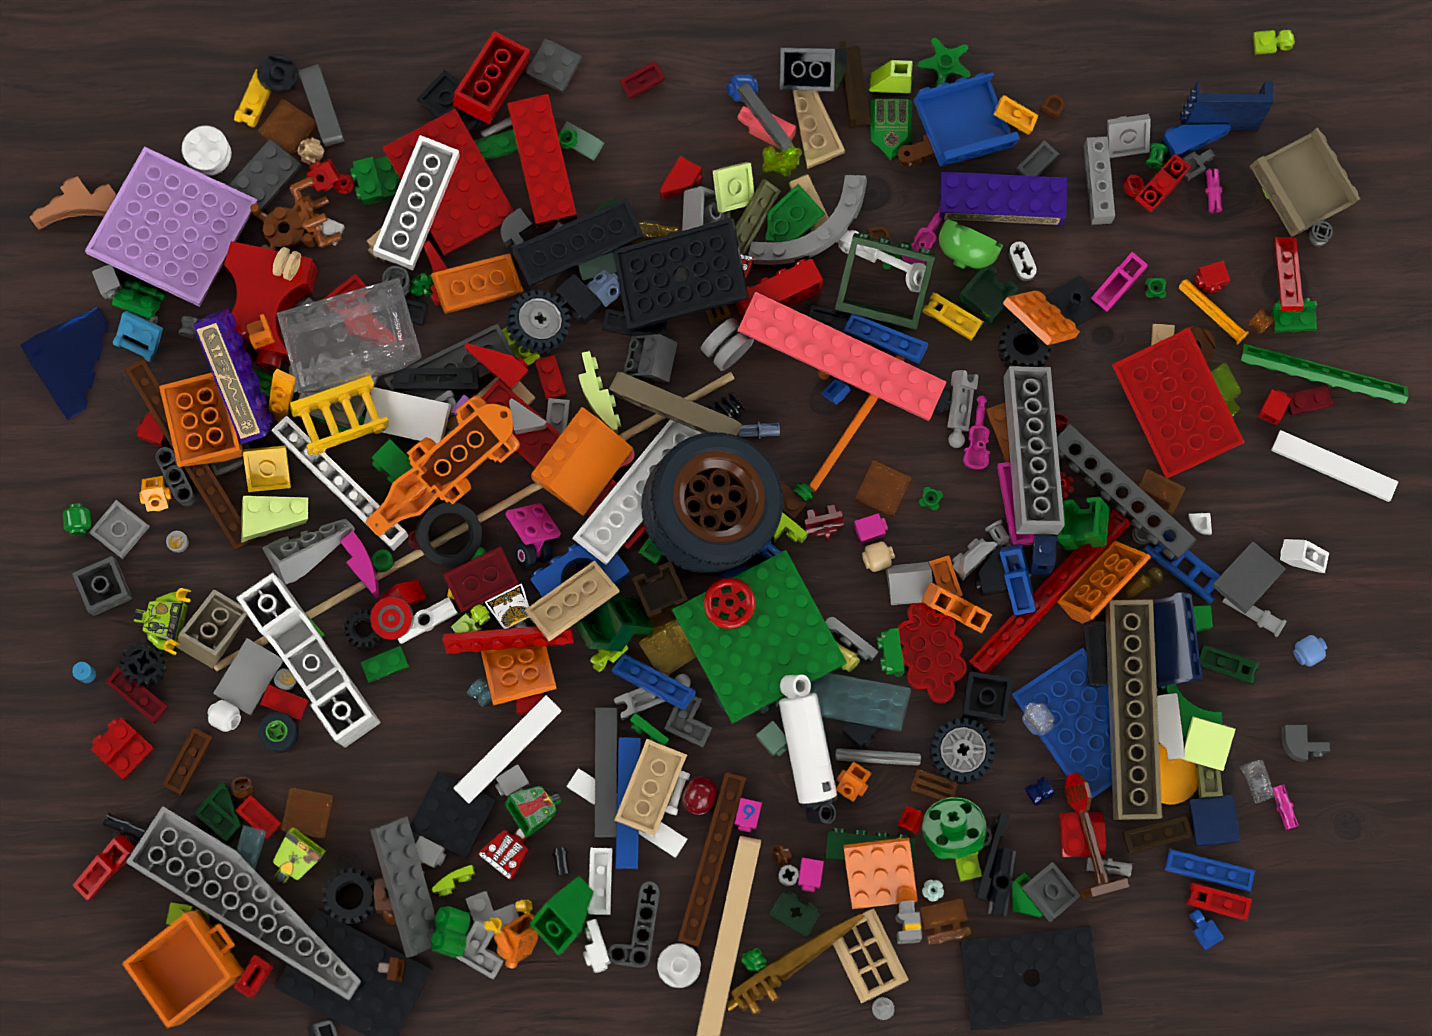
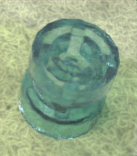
(481, 692)

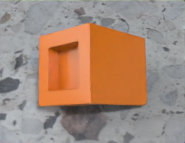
(260, 333)

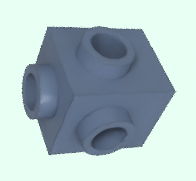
(605, 287)

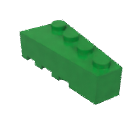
(392, 462)

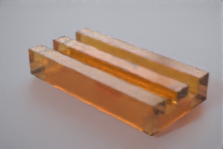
(934, 777)

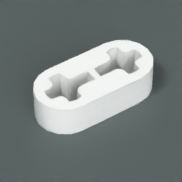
(1026, 259)

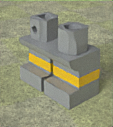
(910, 922)

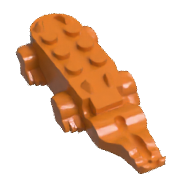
(443, 466)

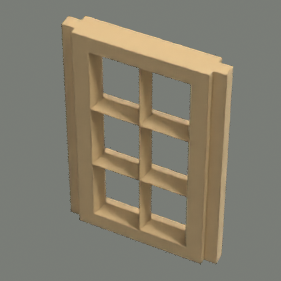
(889, 956)

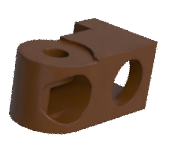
(915, 154)

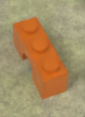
(956, 607)

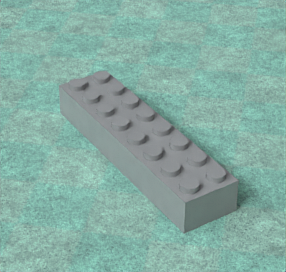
(1033, 450)

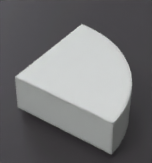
(1201, 522)

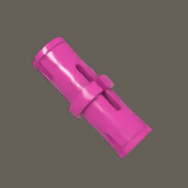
(1213, 190)
(1284, 806)

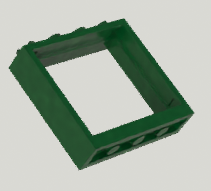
(878, 313)

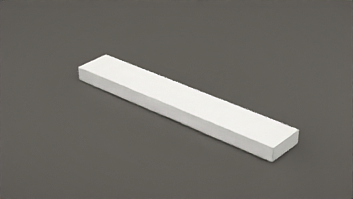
(1334, 466)
(507, 749)
(665, 838)

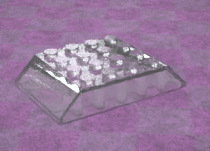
(349, 337)

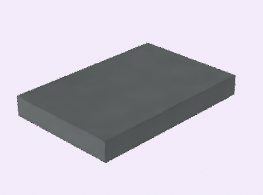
(1249, 577)

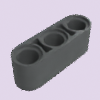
(182, 484)

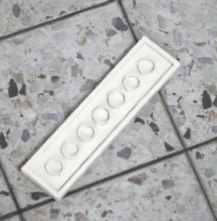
(621, 509)

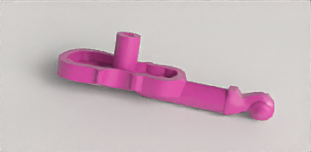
(924, 238)
(976, 455)

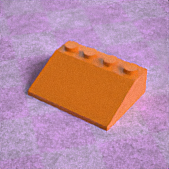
(199, 422)
(582, 461)
(1102, 581)

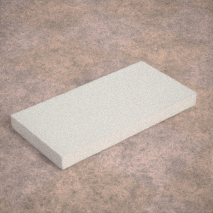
(411, 415)

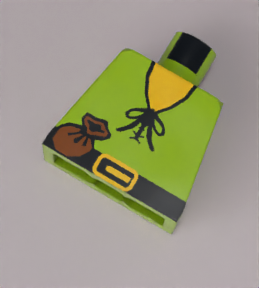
(296, 856)

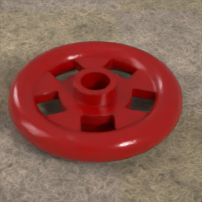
(733, 620)

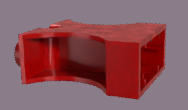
(265, 294)

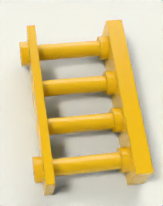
(342, 395)

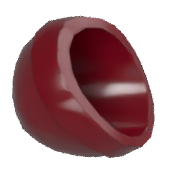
(699, 795)

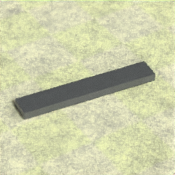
(605, 772)

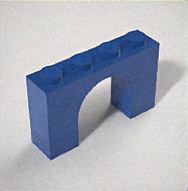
(551, 577)

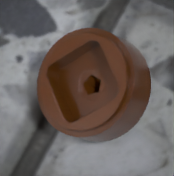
(242, 787)

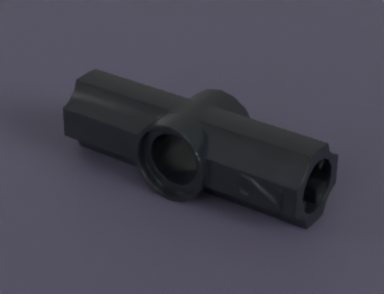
(1003, 868)

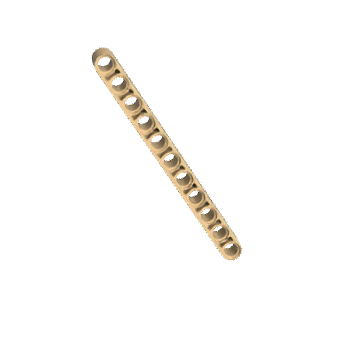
(729, 937)

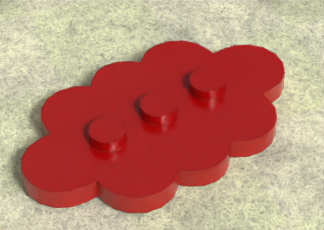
(931, 652)

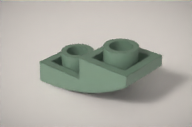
(587, 144)

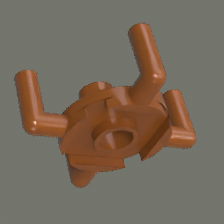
(277, 218)
(311, 221)

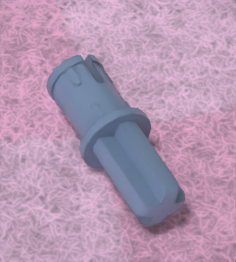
(760, 430)

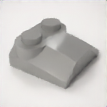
(978, 552)

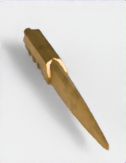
(785, 966)

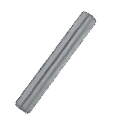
(878, 757)

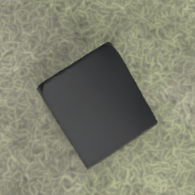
(323, 1028)

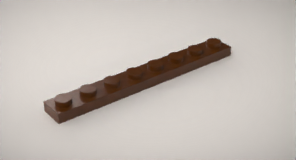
(712, 859)

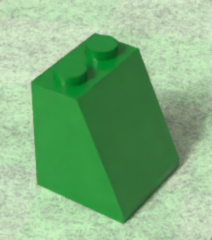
(563, 915)

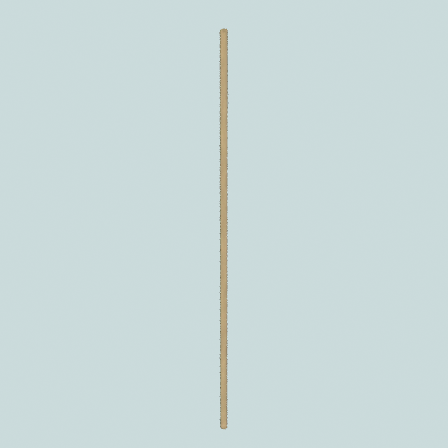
(482, 517)

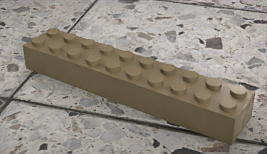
(1133, 710)

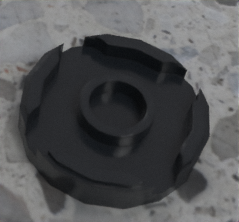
(277, 74)

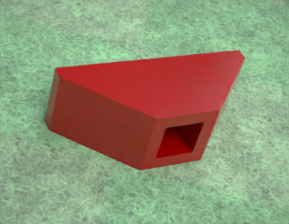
(1163, 183)

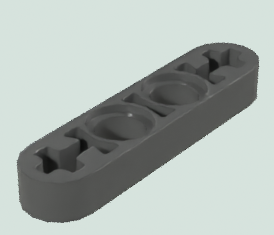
(764, 117)

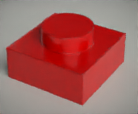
(911, 819)

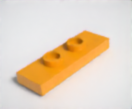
(281, 394)

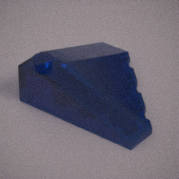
(66, 358)

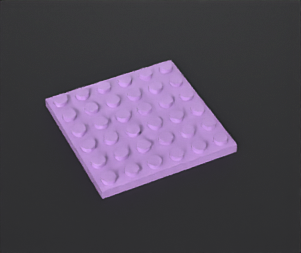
(171, 226)

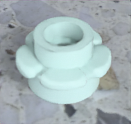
(933, 896)

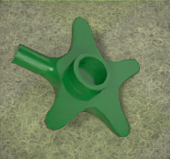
(945, 62)

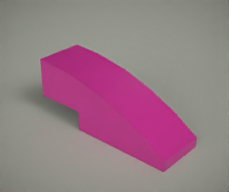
(1119, 281)
(361, 563)

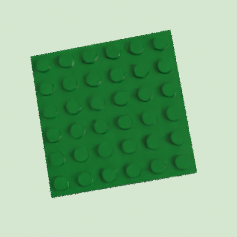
(777, 641)

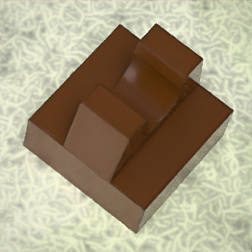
(393, 969)

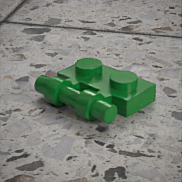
(132, 301)

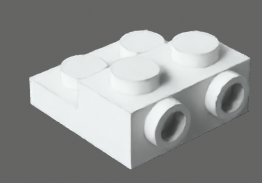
(596, 953)

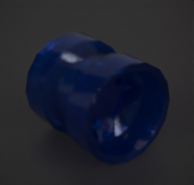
(1039, 791)

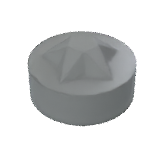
(883, 1008)

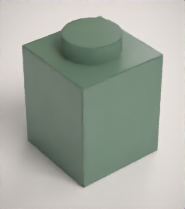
(773, 739)

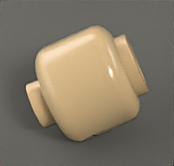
(878, 556)

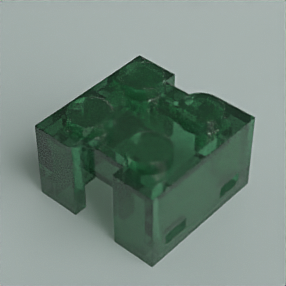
(987, 294)

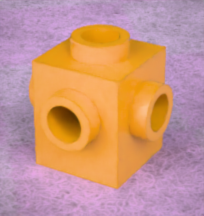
(155, 494)

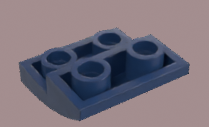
(1214, 820)

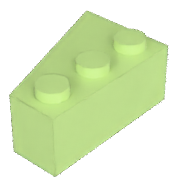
(271, 514)

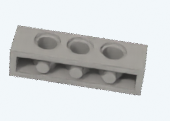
(1099, 180)

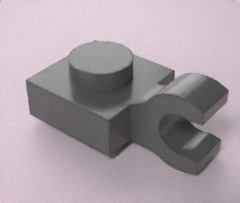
(1197, 163)

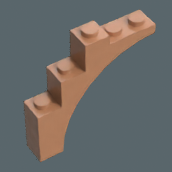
(74, 202)

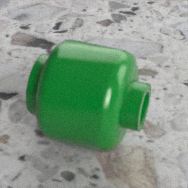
(77, 519)

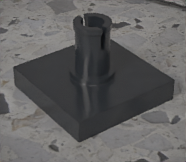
(1074, 301)

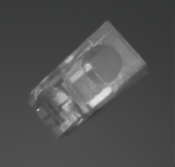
(1257, 780)

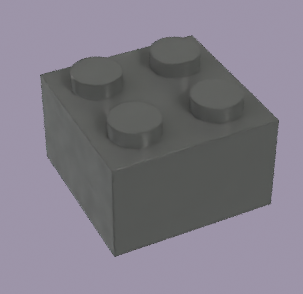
(102, 586)

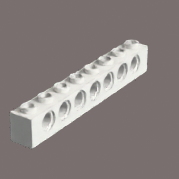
(335, 478)

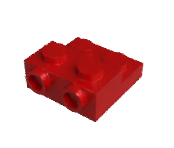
(121, 748)

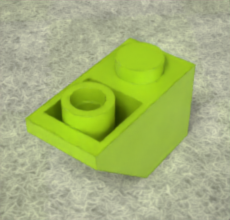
(892, 77)

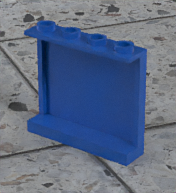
(962, 120)

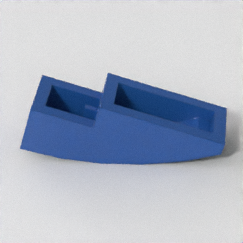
(1018, 579)

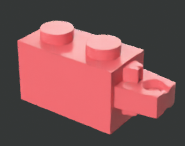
(758, 131)

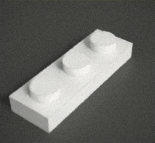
(600, 880)

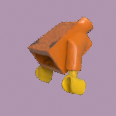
(516, 938)

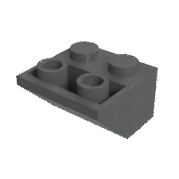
(651, 358)

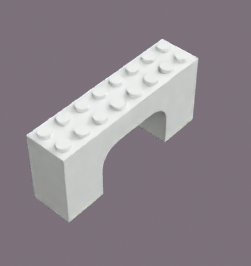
(309, 660)

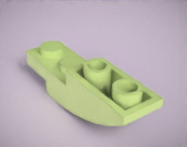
(599, 401)

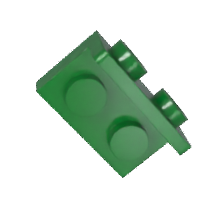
(1295, 320)

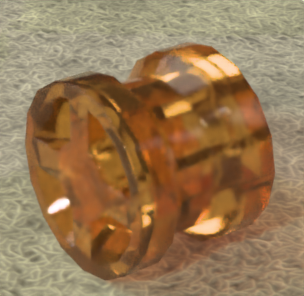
(1261, 321)

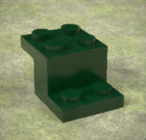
(614, 624)

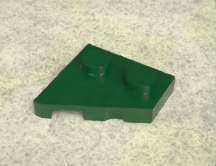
(219, 813)

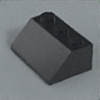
(812, 69)

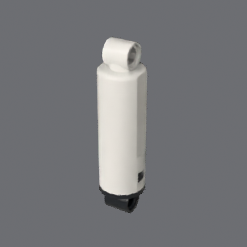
(808, 749)

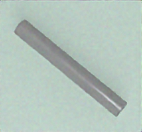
(496, 128)

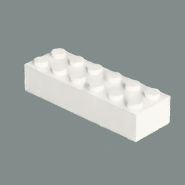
(416, 202)

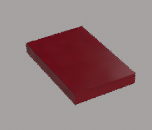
(480, 579)

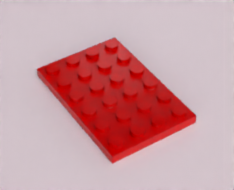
(473, 196)
(1178, 403)

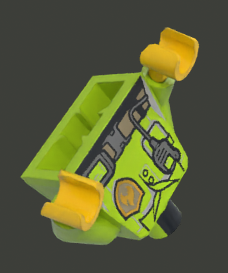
(164, 619)

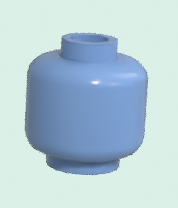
(1310, 650)

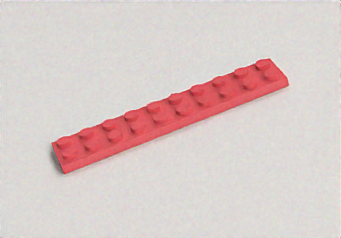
(841, 356)

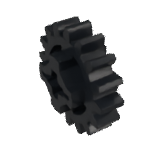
(154, 666)

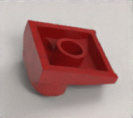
(1073, 837)

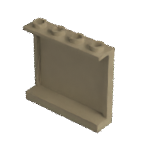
(1305, 182)

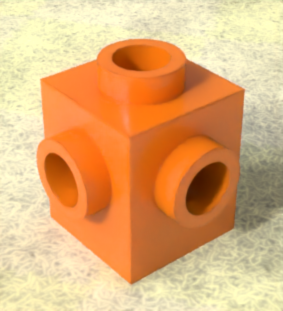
(853, 781)

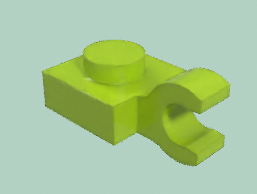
(600, 659)

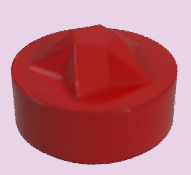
(1133, 185)

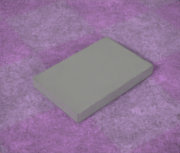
(248, 676)

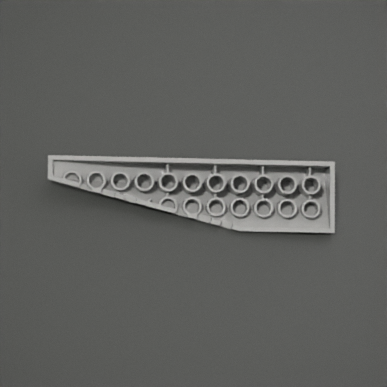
(236, 895)

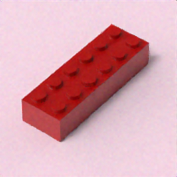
(542, 161)

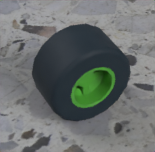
(274, 726)

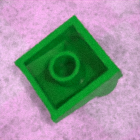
(892, 654)

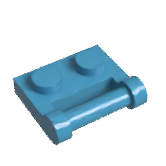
(141, 331)

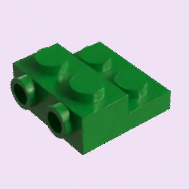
(375, 179)

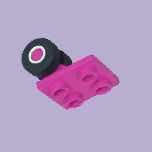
(535, 530)

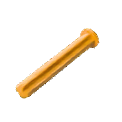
(1213, 311)

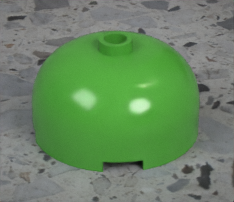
(967, 246)

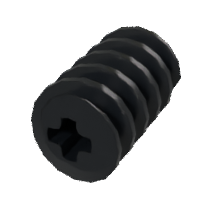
(728, 406)

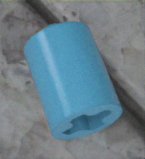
(84, 672)

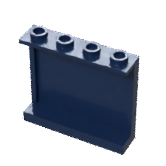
(1237, 110)
(1175, 641)

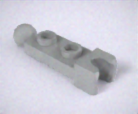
(961, 405)
(641, 700)

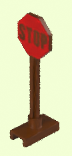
(1080, 798)

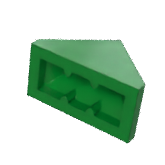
(1020, 900)

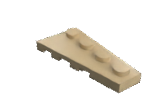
(816, 129)

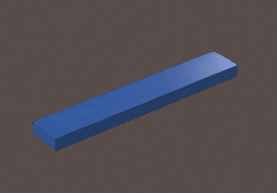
(626, 836)

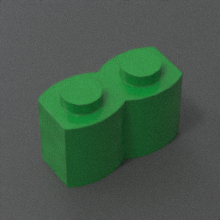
(450, 931)

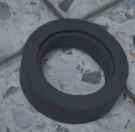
(466, 551)

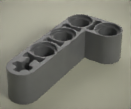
(321, 105)
(640, 924)

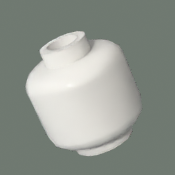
(224, 716)

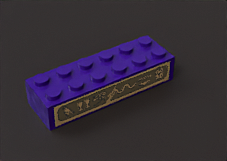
(1002, 198)
(234, 375)

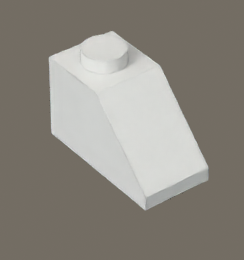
(1304, 555)

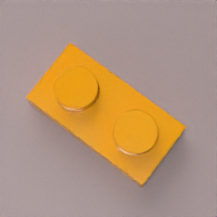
(1015, 114)

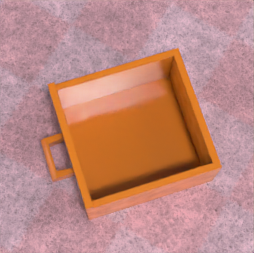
(184, 967)

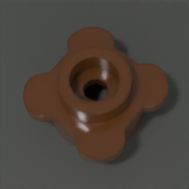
(782, 855)

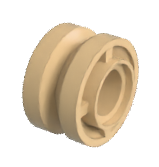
(286, 263)

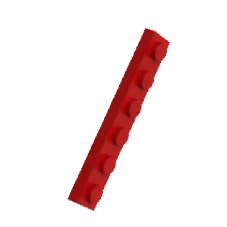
(502, 639)

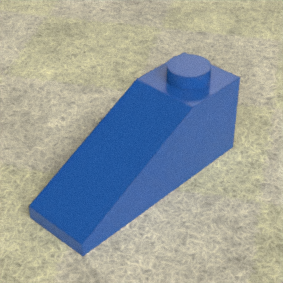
(1190, 138)

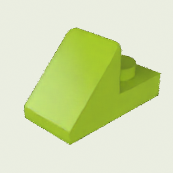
(793, 530)
(968, 867)

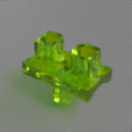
(781, 161)

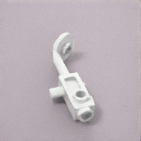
(914, 272)

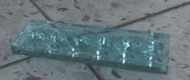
(861, 701)

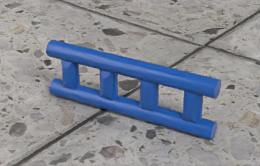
(1199, 565)

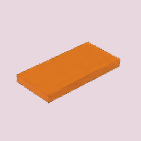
(477, 283)

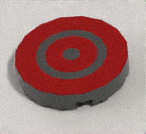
(391, 618)

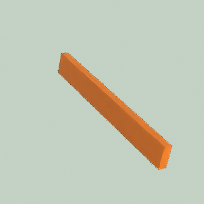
(843, 441)

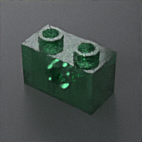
(782, 913)

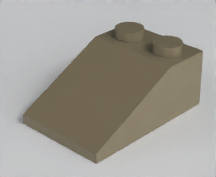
(212, 629)

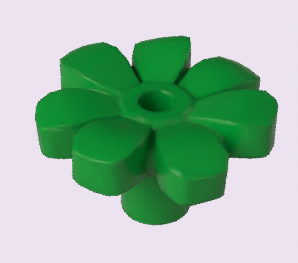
(421, 285)

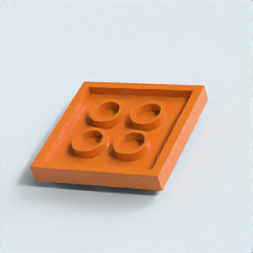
(1041, 317)
(517, 673)
(880, 873)

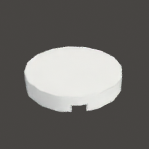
(679, 965)

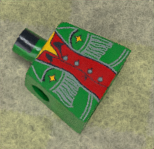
(532, 808)

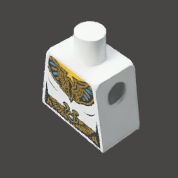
(510, 608)

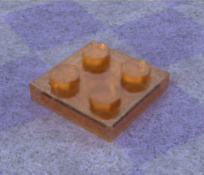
(287, 126)
(883, 488)
(307, 812)

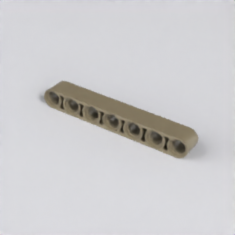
(671, 406)

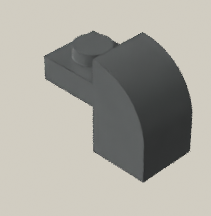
(515, 228)
(1296, 743)

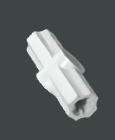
(438, 613)

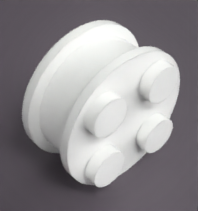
(206, 150)

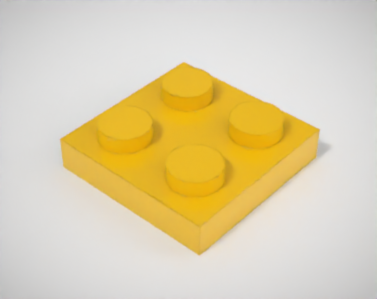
(267, 468)

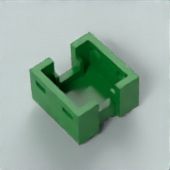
(1084, 525)

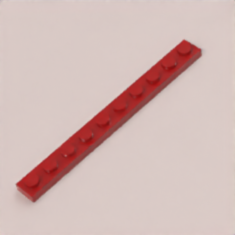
(1045, 597)

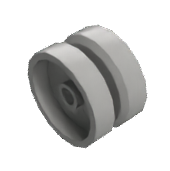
(726, 344)

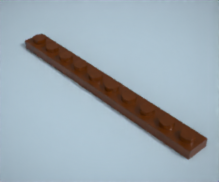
(200, 474)

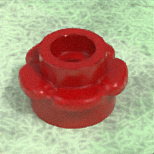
(344, 189)

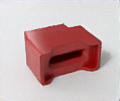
(253, 976)

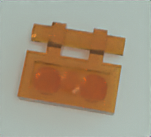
(945, 914)

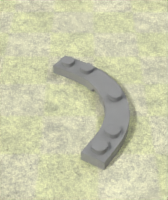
(822, 237)

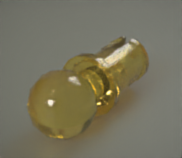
(1153, 576)

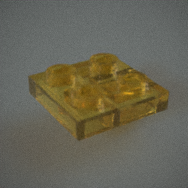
(667, 648)

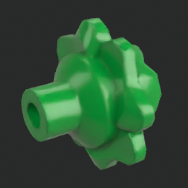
(753, 960)

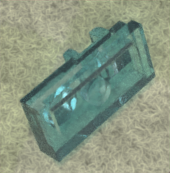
(251, 845)

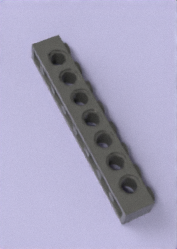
(1183, 539)

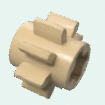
(310, 150)

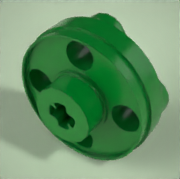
(954, 828)

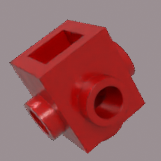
(326, 169)

